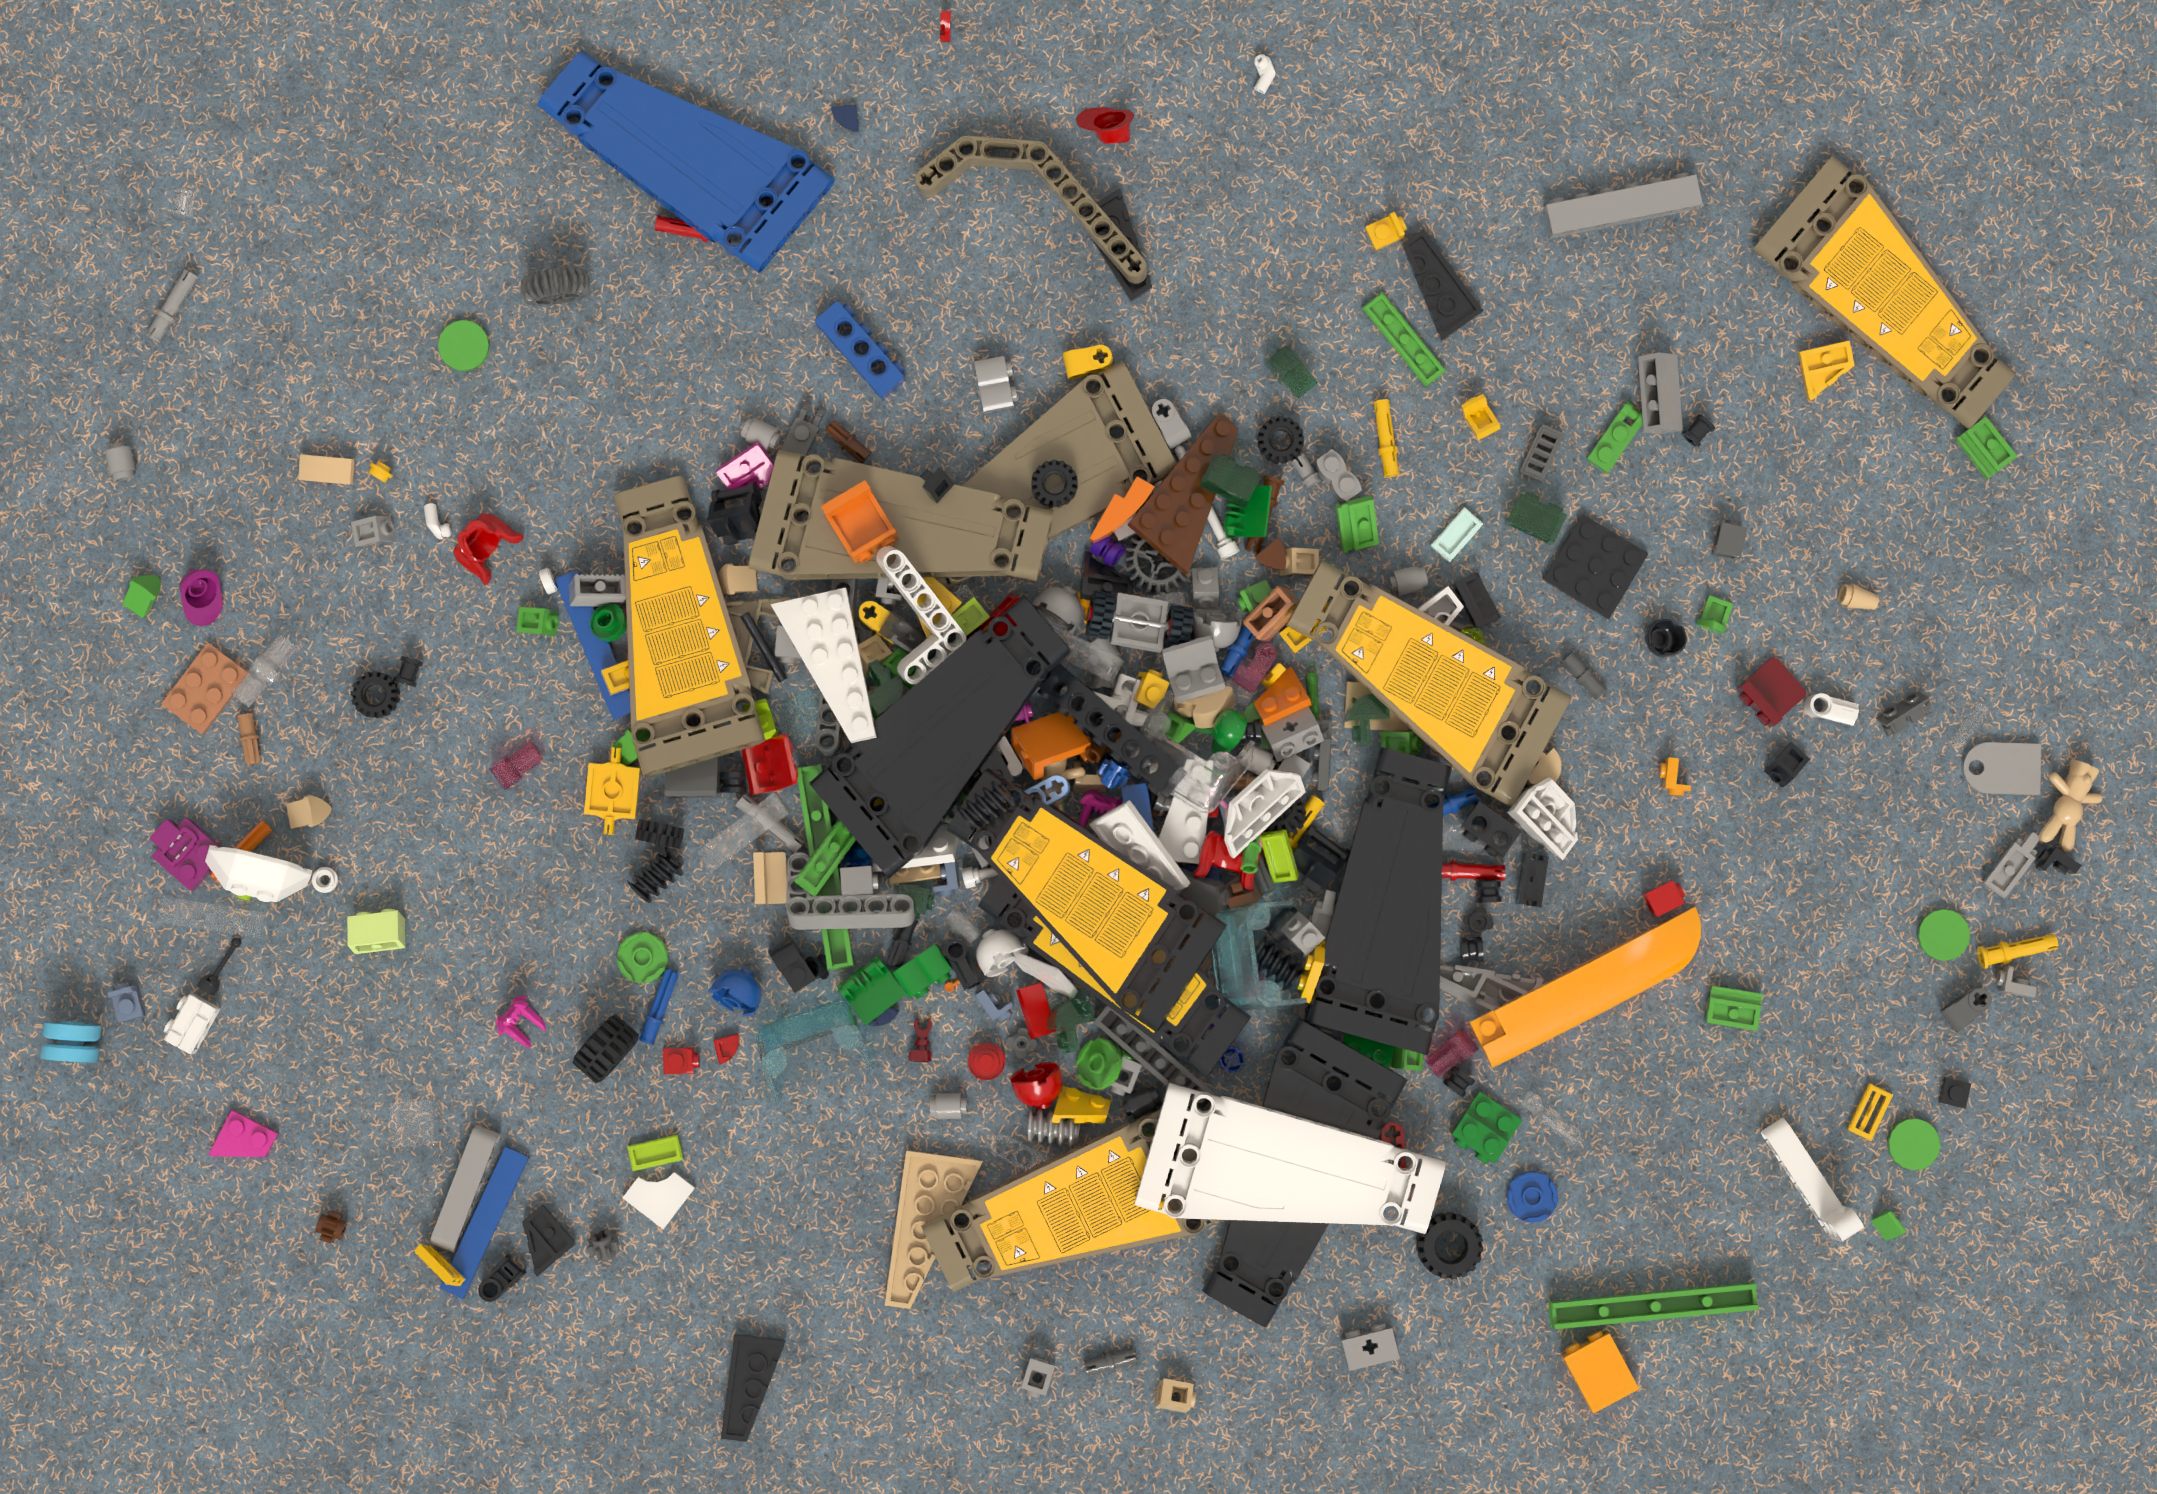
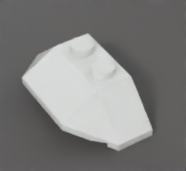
(1259, 807)
(1547, 816)
(256, 874)

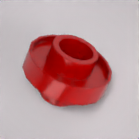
(986, 1061)

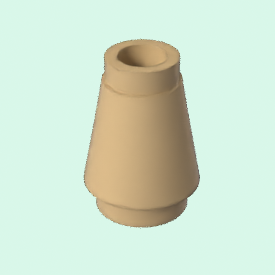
(1856, 597)

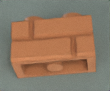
(1271, 613)

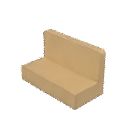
(770, 877)

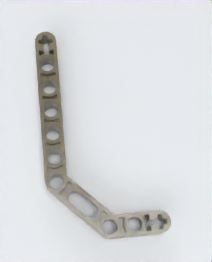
(1042, 168)

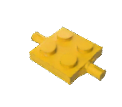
(612, 790)

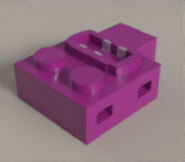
(183, 851)

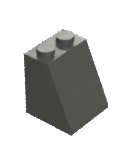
(695, 780)

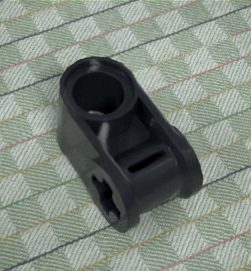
(502, 1278)

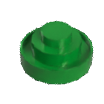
(608, 622)

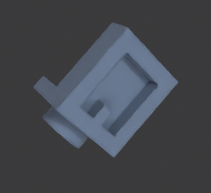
(948, 873)
(126, 1002)
(990, 1002)

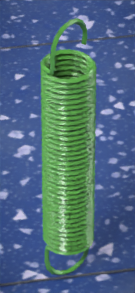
(1312, 692)

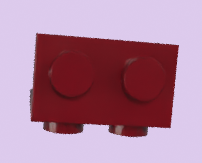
(1771, 692)

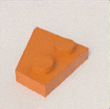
(1282, 698)

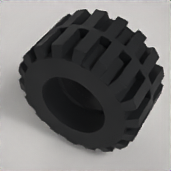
(605, 1048)
(1470, 1255)

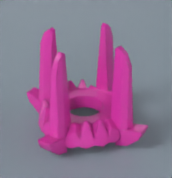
(1096, 801)
(518, 1008)

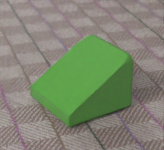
(1180, 727)
(1407, 1059)
(1888, 1225)

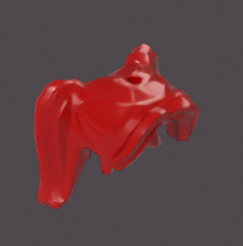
(480, 540)
(1215, 853)

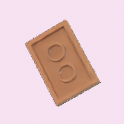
(204, 688)

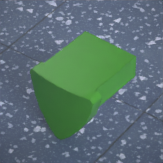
(142, 594)
(1715, 615)
(628, 751)

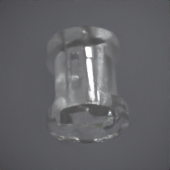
(184, 203)

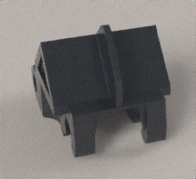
(735, 522)
(1313, 868)

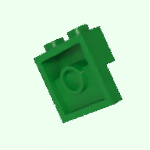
(1485, 1128)

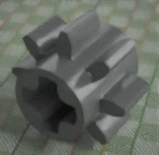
(603, 1244)

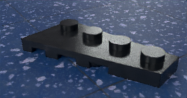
(1115, 209)
(1442, 290)
(749, 1377)

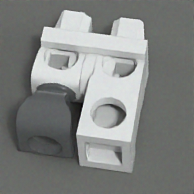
(1122, 697)

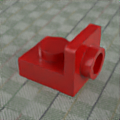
(680, 1060)

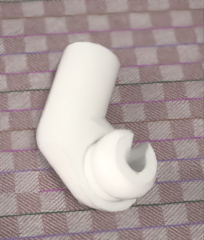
(1266, 73)
(432, 522)

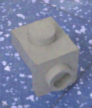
(1205, 587)

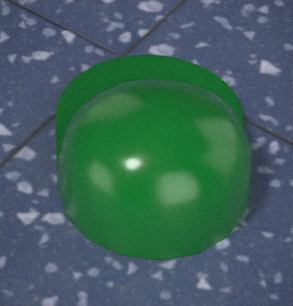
(1228, 730)

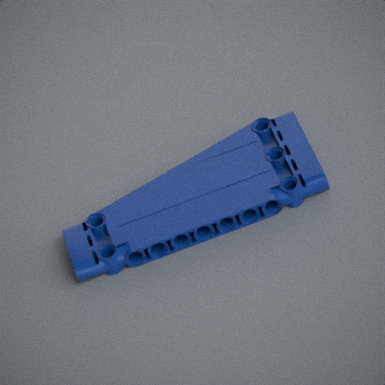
(690, 159)

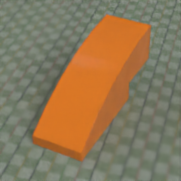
(1122, 509)

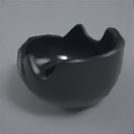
(1665, 638)

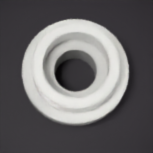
(319, 873)

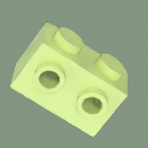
(376, 931)

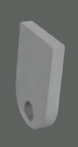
(2005, 768)

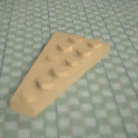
(928, 1190)

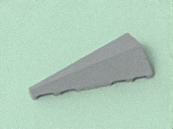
(1484, 987)

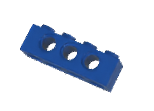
(829, 324)

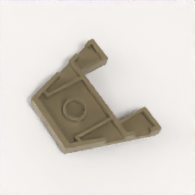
(759, 678)

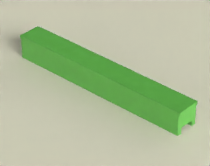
(817, 825)
(1653, 1305)

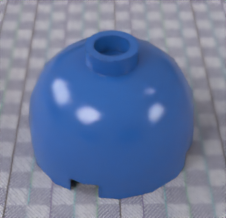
(737, 990)

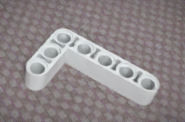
(925, 611)
(1838, 1220)

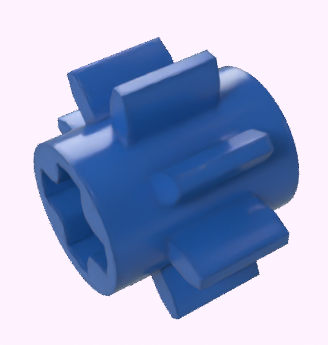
(1114, 773)

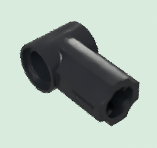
(963, 966)

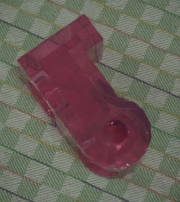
(1261, 662)

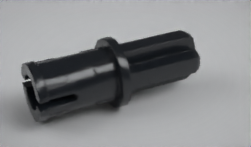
(901, 944)

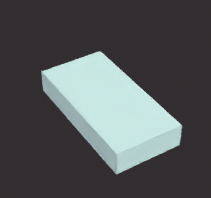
(1456, 534)

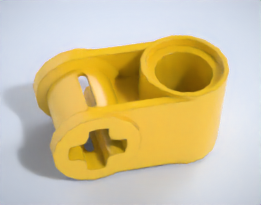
(1082, 363)
(874, 623)

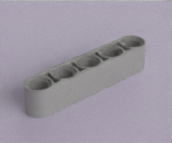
(465, 1188)

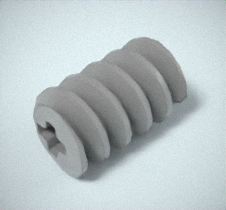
(1044, 1127)

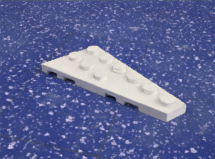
(828, 645)

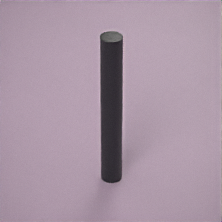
(763, 646)

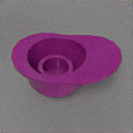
(201, 596)

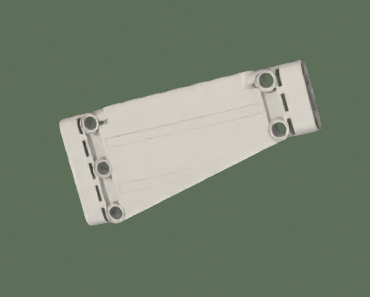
(1279, 1168)

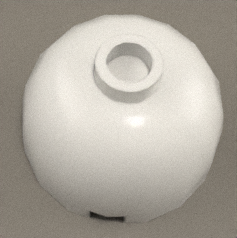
(998, 951)

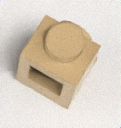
(1182, 1389)

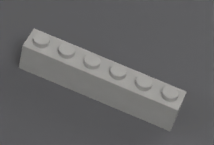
(1622, 206)

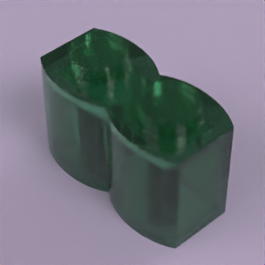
(1230, 480)

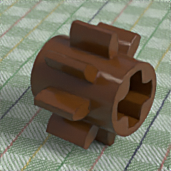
(331, 1226)

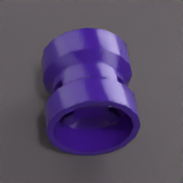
(1108, 550)

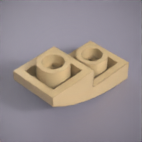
(326, 469)

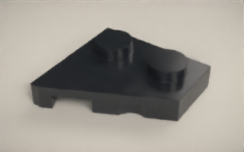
(1102, 578)
(545, 1239)

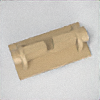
(918, 873)

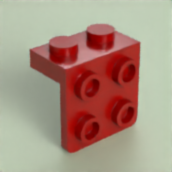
(770, 765)

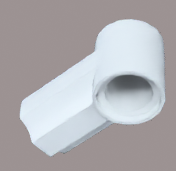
(1833, 709)

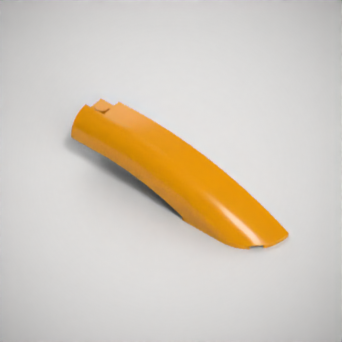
(1588, 989)

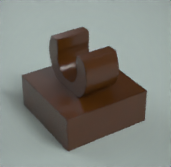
(1239, 897)

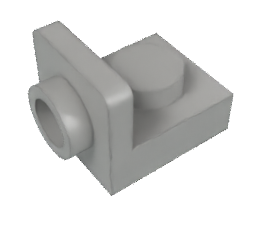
(372, 530)
(882, 592)
(2017, 987)

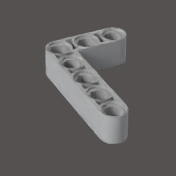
(838, 906)

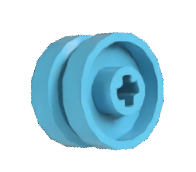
(70, 1041)

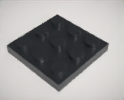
(1595, 566)

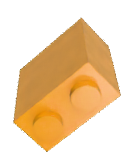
(1599, 1371)

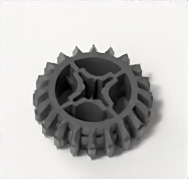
(555, 286)
(1151, 580)

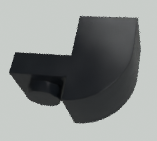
(791, 964)

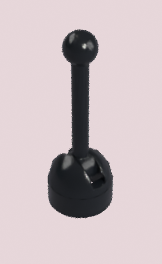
(210, 983)

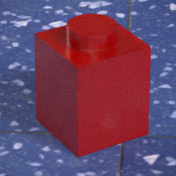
(1664, 898)

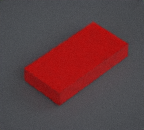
(1035, 1009)

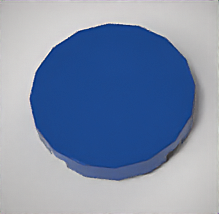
(1526, 1189)

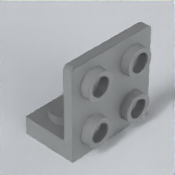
(1193, 669)

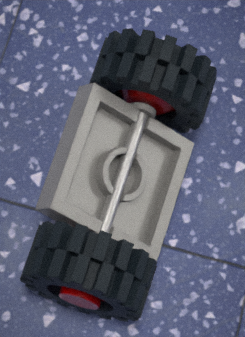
(1138, 621)

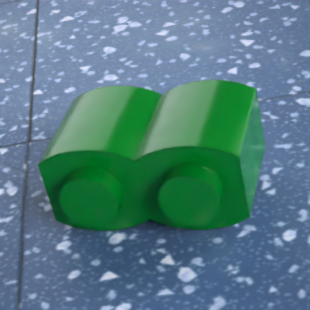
(923, 971)

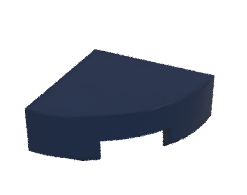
(846, 117)
(885, 1017)

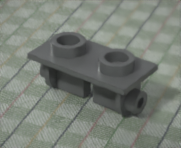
(1914, 705)

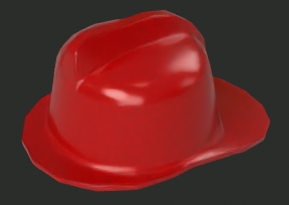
(1107, 123)

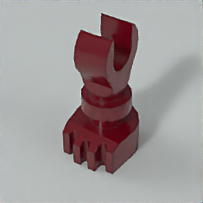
(922, 1043)

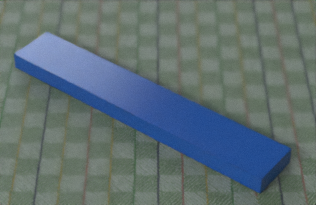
(597, 651)
(486, 1218)

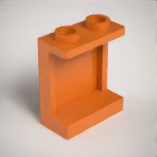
(859, 522)
(1048, 742)

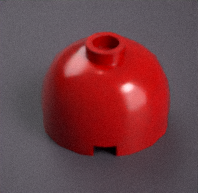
(1039, 1085)

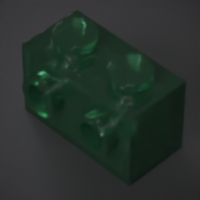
(1536, 518)

